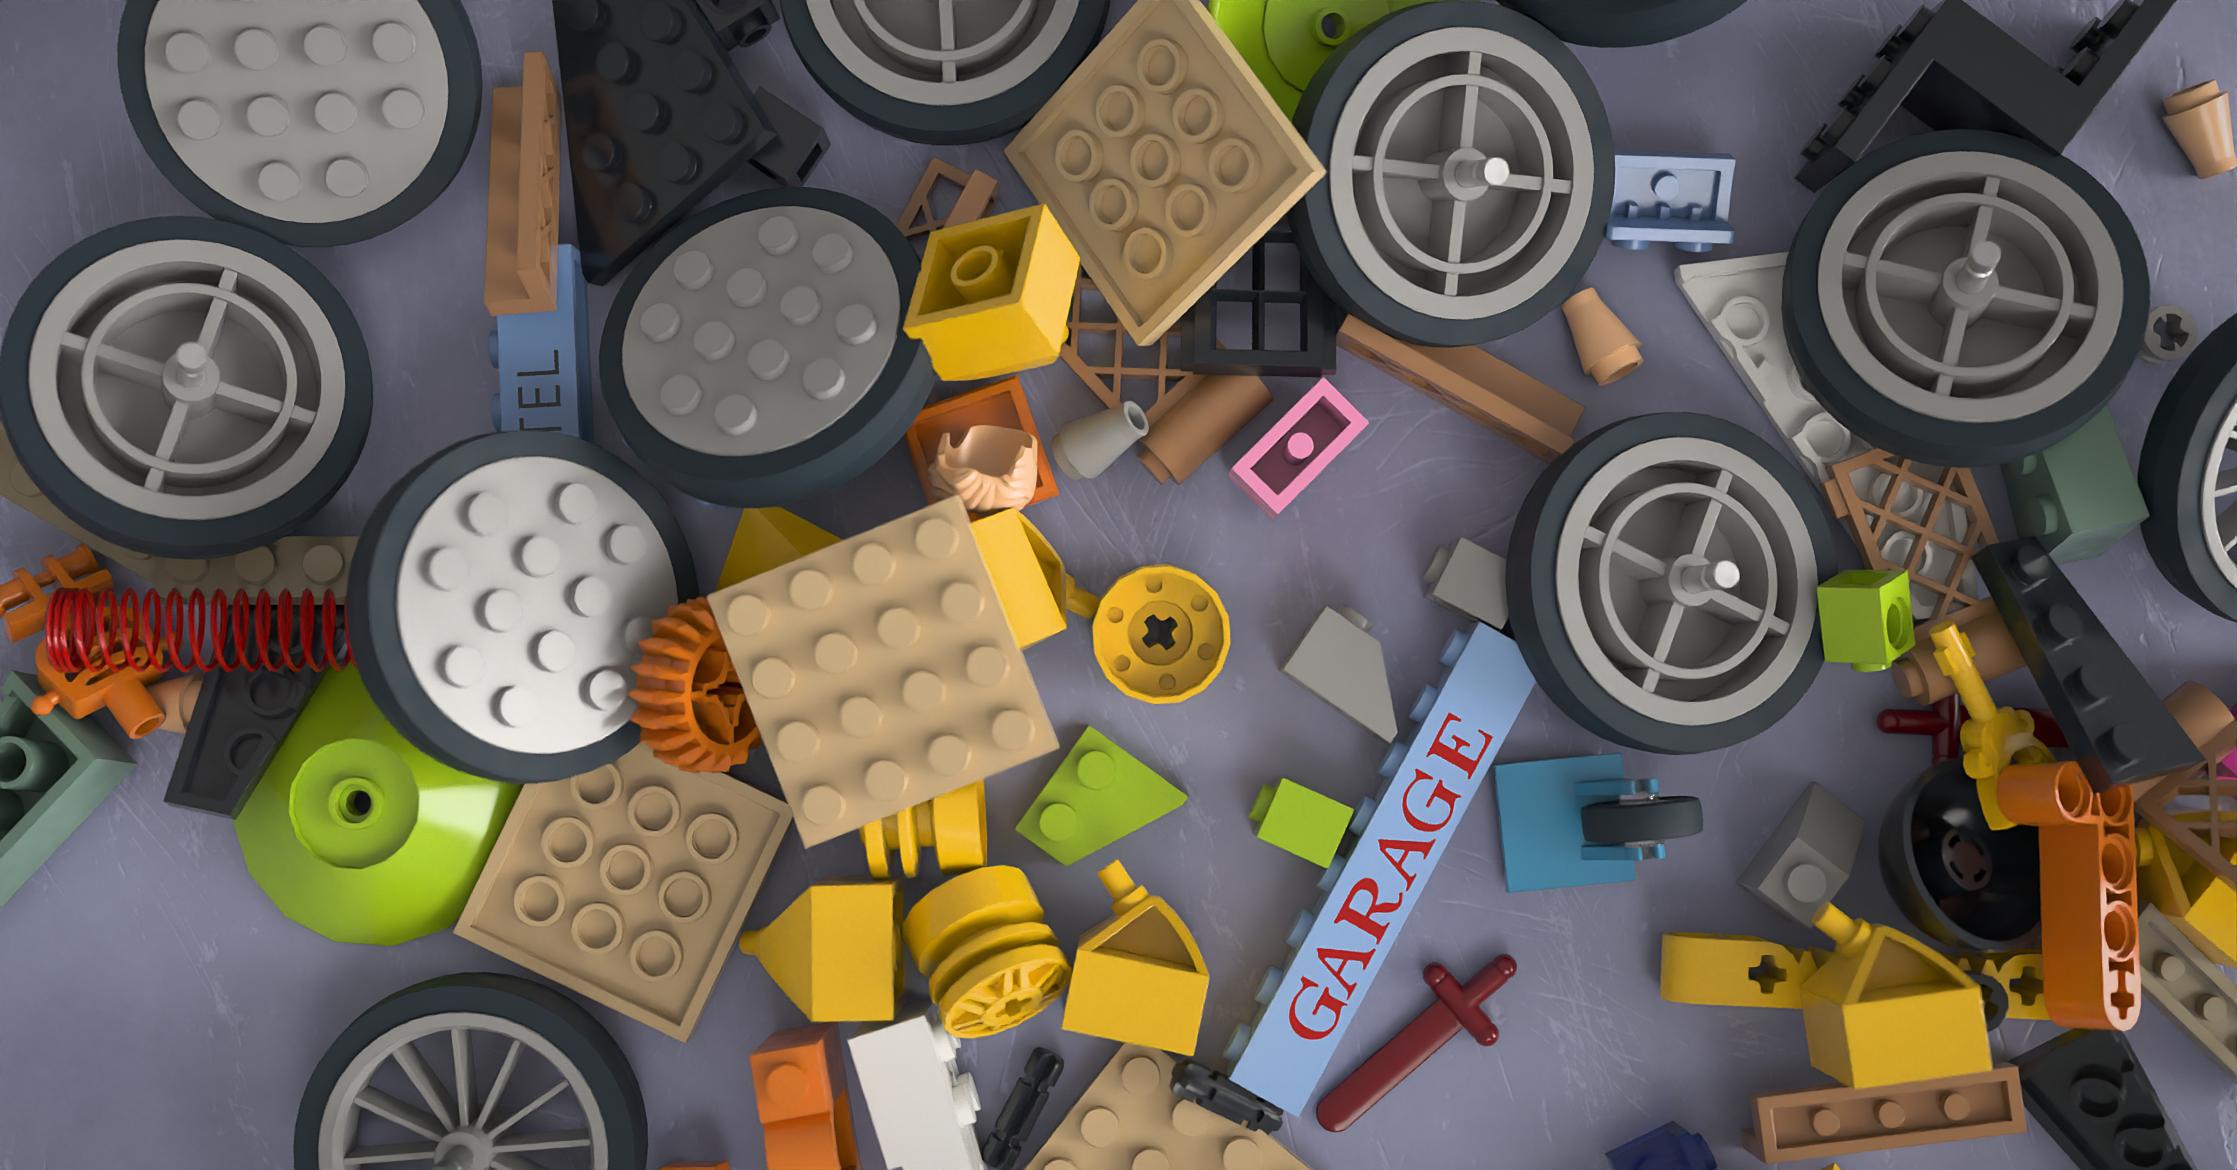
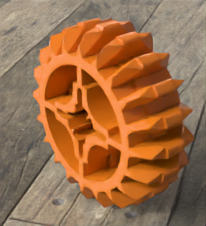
(692, 694)

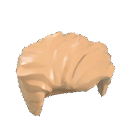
(987, 468)

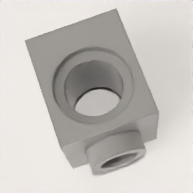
(1468, 582)

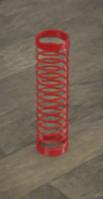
(83, 626)

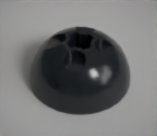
(1953, 871)

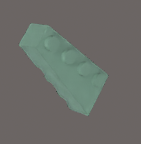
(2076, 493)
(49, 778)

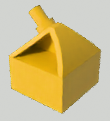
(994, 295)
(1030, 577)
(2187, 891)
(838, 949)
(1137, 972)
(1889, 1008)

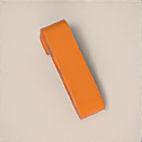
(2084, 891)

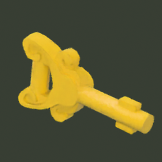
(1993, 731)

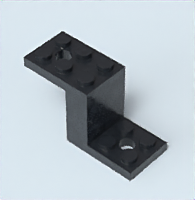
(1970, 74)

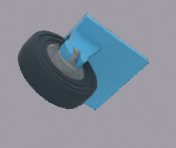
(1583, 821)

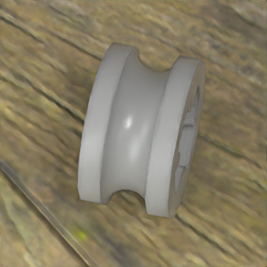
(2179, 325)

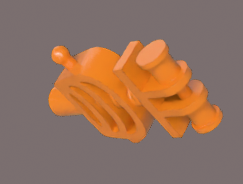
(83, 691)

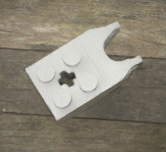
(916, 1091)

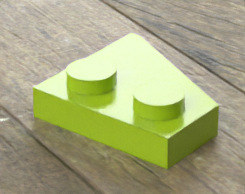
(1096, 800)

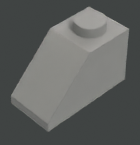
(1345, 669)
(1805, 857)

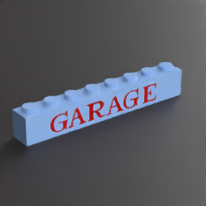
(1382, 869)

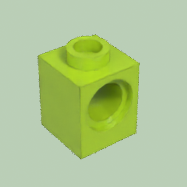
(1866, 618)
(1299, 820)

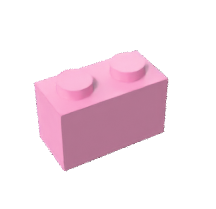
(1297, 448)

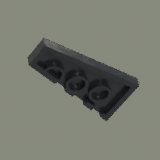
(2091, 686)
(245, 716)
(2099, 1103)

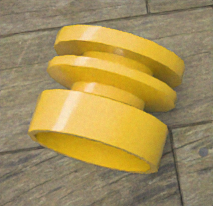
(1151, 670)
(949, 823)
(986, 951)

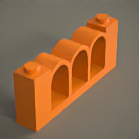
(805, 1100)

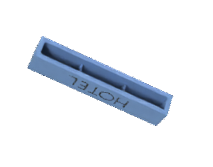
(547, 361)

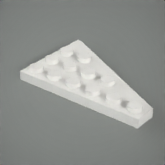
(1743, 313)

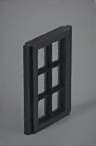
(1317, 327)

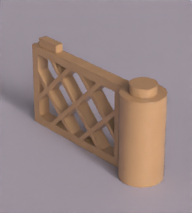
(1186, 421)
(1917, 670)
(2215, 735)

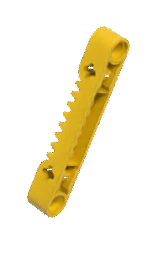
(1716, 968)

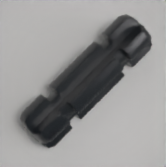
(1224, 1096)
(1022, 1109)

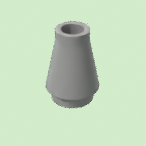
(1097, 440)

